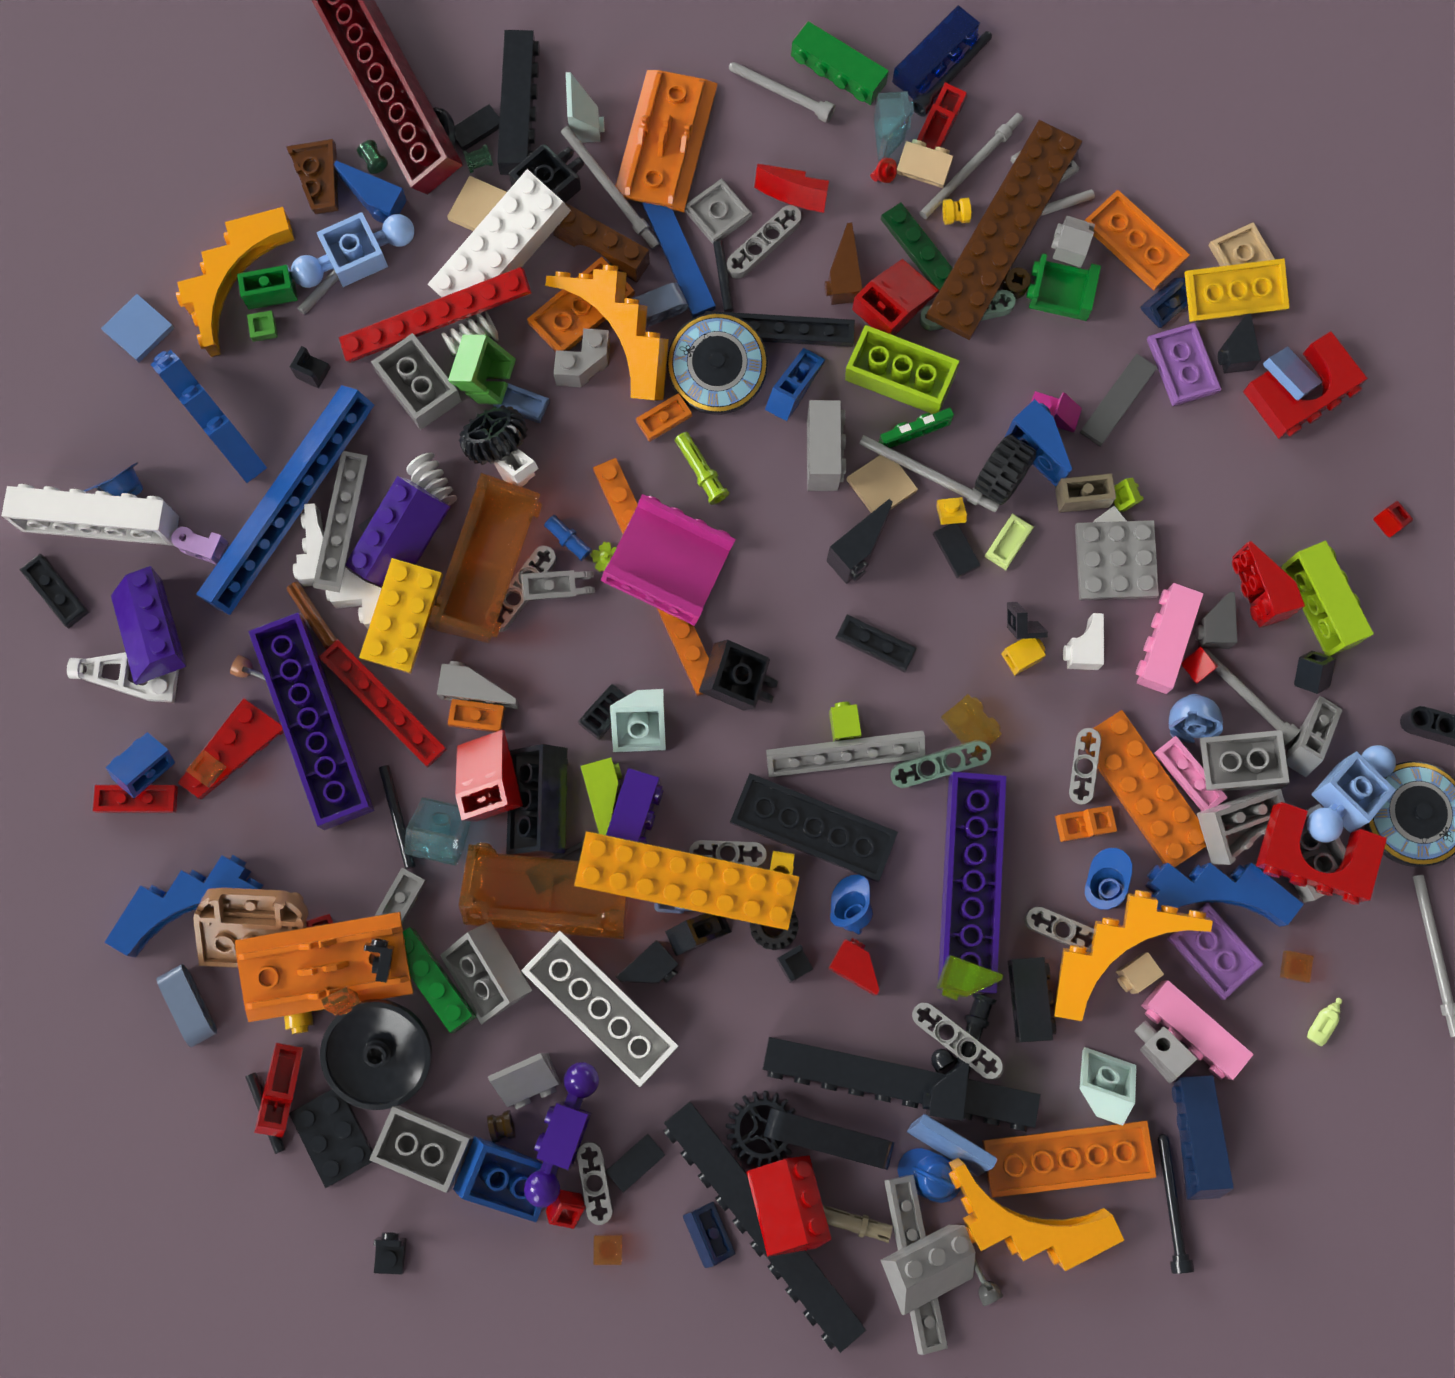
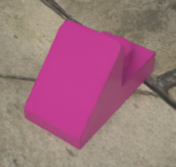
(1064, 410)

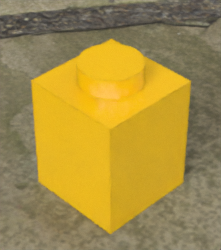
(1024, 654)

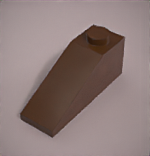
(844, 274)

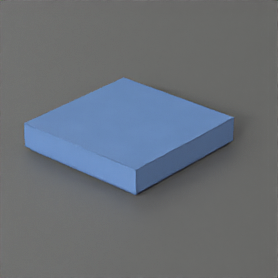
(137, 328)
(1292, 373)

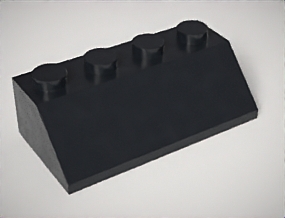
(540, 823)

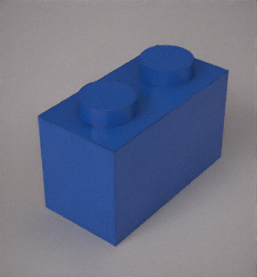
(140, 764)

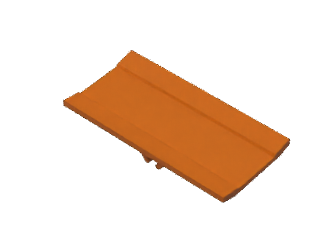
(666, 139)
(300, 967)

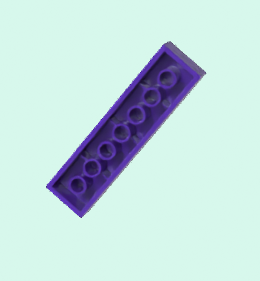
(311, 721)
(973, 870)

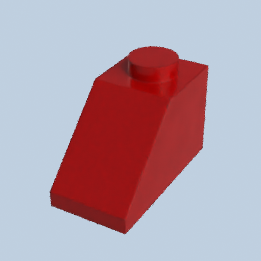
(855, 965)

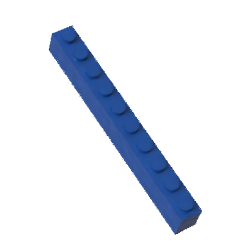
(285, 499)

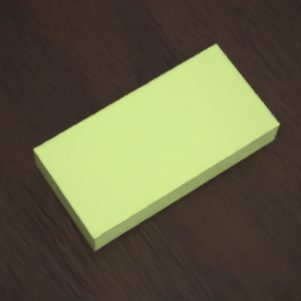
(1009, 541)

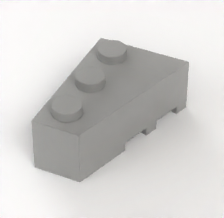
(1237, 824)

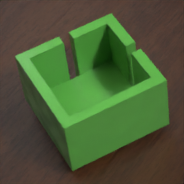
(479, 360)

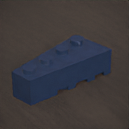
(1201, 1138)

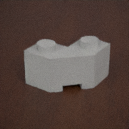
(1072, 240)
(576, 368)

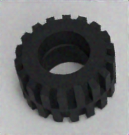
(1005, 469)

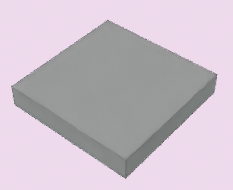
(717, 211)

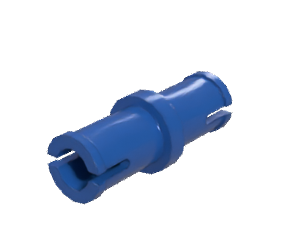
(567, 537)

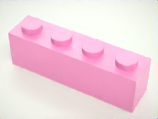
(1169, 638)
(1196, 1030)

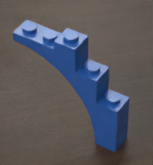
(208, 415)
(1208, 884)
(152, 911)

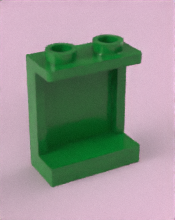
(1063, 289)

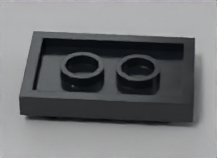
(332, 1137)

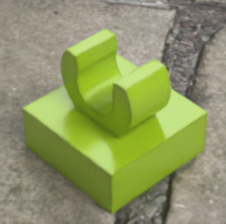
(1126, 494)

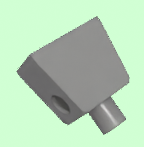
(1173, 1059)

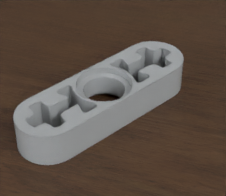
(1075, 771)
(735, 845)
(1041, 928)
(605, 1203)

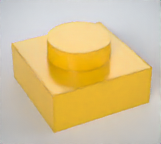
(951, 510)

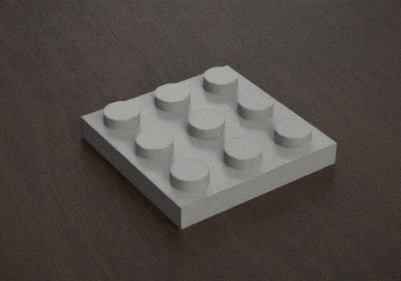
(1116, 560)

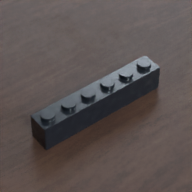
(517, 98)

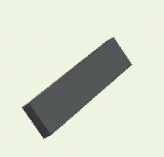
(1118, 400)

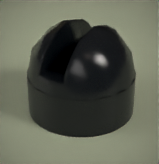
(941, 1059)

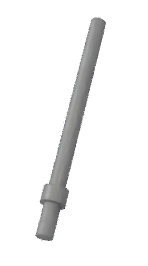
(1002, 134)
(640, 226)
(972, 495)
(1448, 1006)

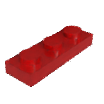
(151, 800)

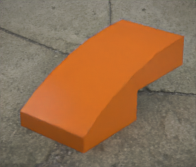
(1085, 823)

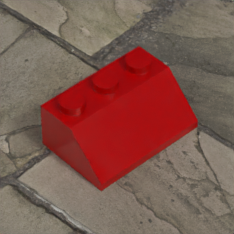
(789, 1206)

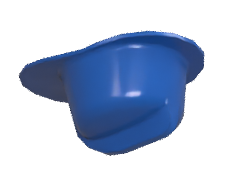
(124, 482)
(1108, 879)
(851, 904)
(930, 1174)

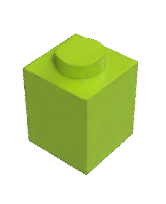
(844, 721)

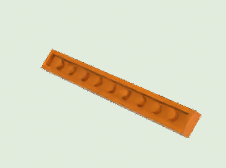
(680, 632)

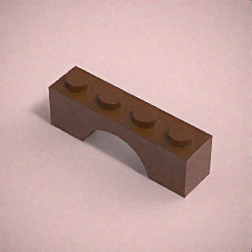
(619, 250)

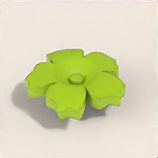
(602, 556)

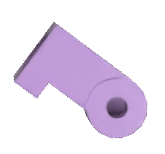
(200, 547)

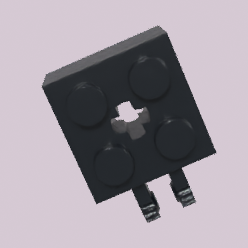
(552, 171)
(737, 676)

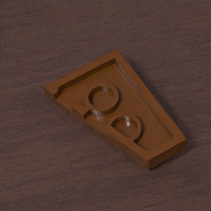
(317, 173)

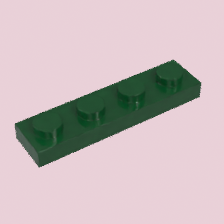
(917, 245)

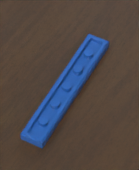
(680, 259)

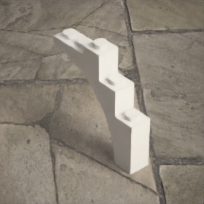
(353, 589)

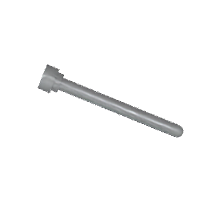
(822, 109)
(1289, 731)

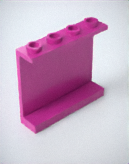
(668, 559)

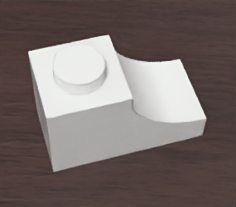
(516, 468)
(1087, 650)

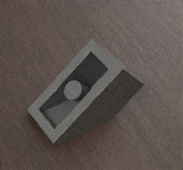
(1219, 625)

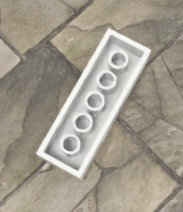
(504, 237)
(90, 515)
(600, 1008)

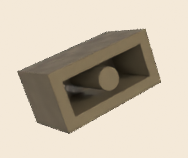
(1085, 493)

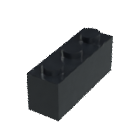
(1031, 1000)

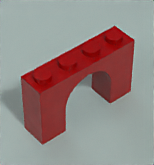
(1339, 379)
(1282, 856)

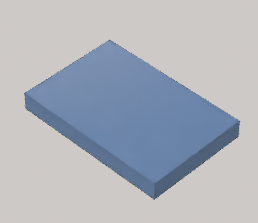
(951, 1144)

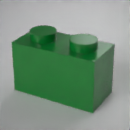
(267, 287)

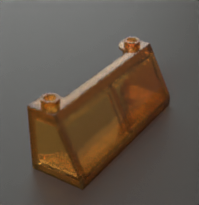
(484, 559)
(535, 896)

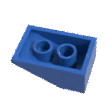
(1038, 430)
(496, 1178)

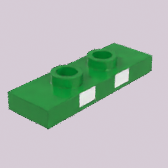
(923, 425)

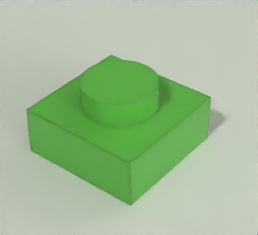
(262, 326)

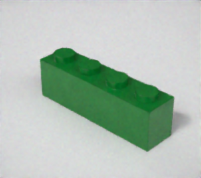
(839, 63)
(435, 983)

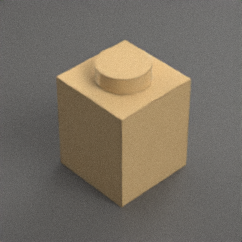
(1139, 973)

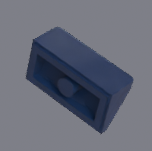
(1166, 302)
(709, 1235)

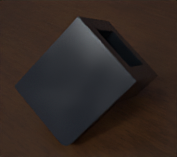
(309, 368)
(1314, 672)
(794, 963)

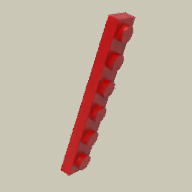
(382, 703)

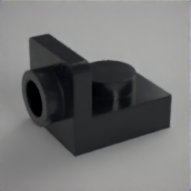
(381, 964)
(389, 1254)

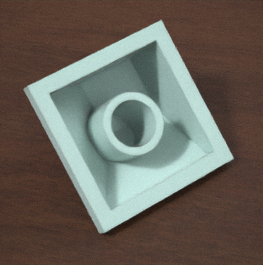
(582, 112)
(639, 722)
(1108, 1085)

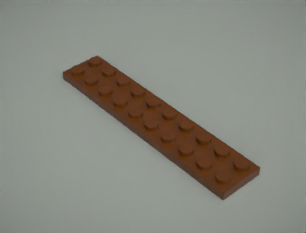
(1003, 230)

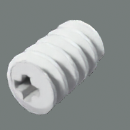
(482, 327)
(424, 474)

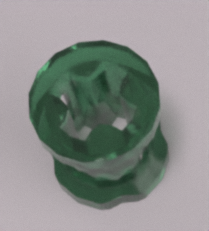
(372, 157)
(478, 158)

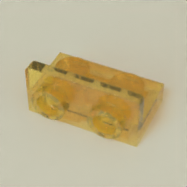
(971, 723)

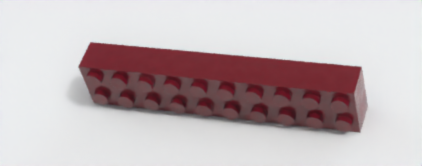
(391, 91)

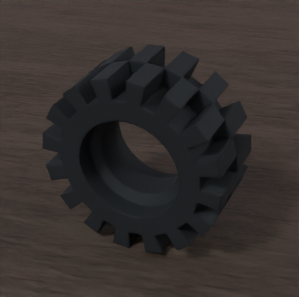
(775, 942)

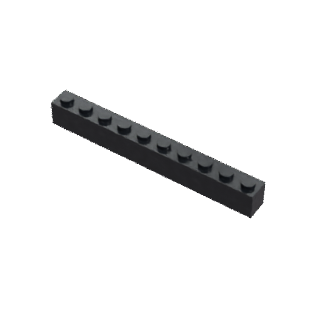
(894, 1081)
(798, 1269)

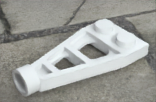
(158, 689)

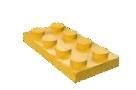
(1236, 290)
(401, 615)

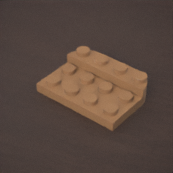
(241, 914)

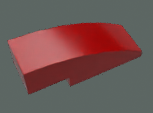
(942, 116)
(792, 187)
(279, 1090)

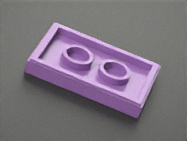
(1183, 364)
(1217, 955)

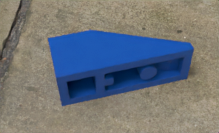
(375, 194)
(794, 384)

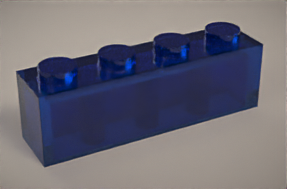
(936, 52)

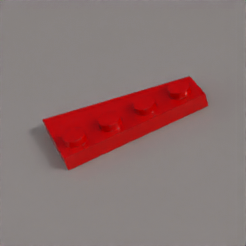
(234, 743)

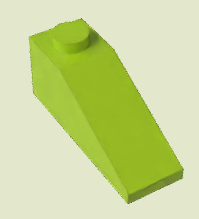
(603, 790)

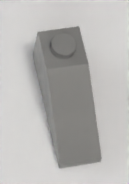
(463, 683)
(1314, 737)

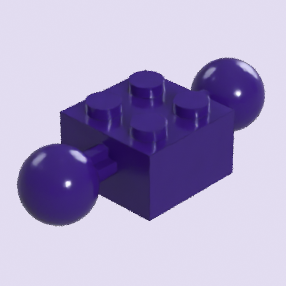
(563, 1135)

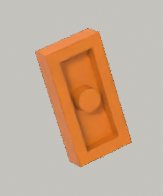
(663, 417)
(476, 715)

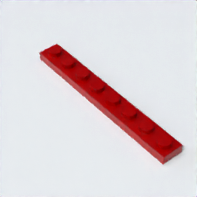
(435, 314)

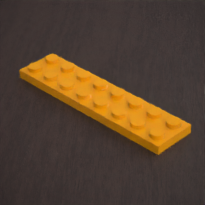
(686, 880)

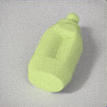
(1325, 1023)

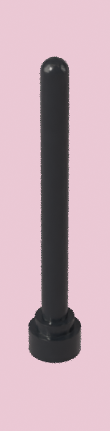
(923, 103)
(1181, 1261)

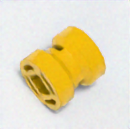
(956, 211)

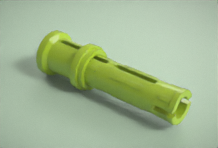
(707, 477)

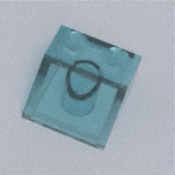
(891, 121)
(436, 832)

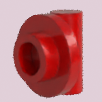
(885, 171)

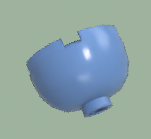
(1195, 718)

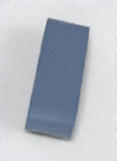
(663, 303)
(186, 1005)

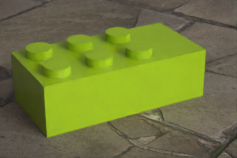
(901, 370)
(1328, 599)

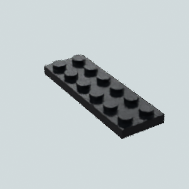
(814, 827)

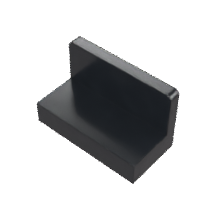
(1020, 626)

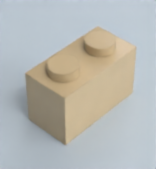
(925, 163)

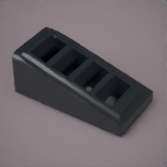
(598, 704)

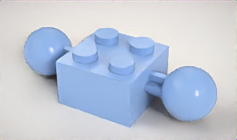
(352, 250)
(1352, 793)

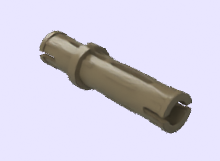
(858, 1224)

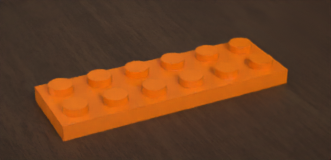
(1146, 791)
(1070, 1159)

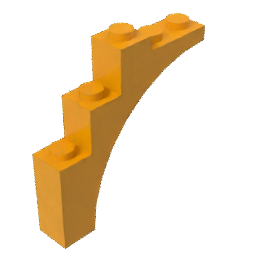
(246, 241)
(644, 350)
(1141, 921)
(1065, 1240)

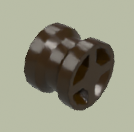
(1018, 289)
(501, 1126)

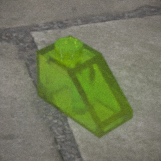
(964, 978)

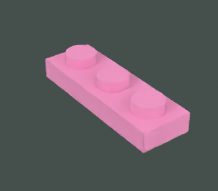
(1188, 774)

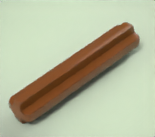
(311, 614)

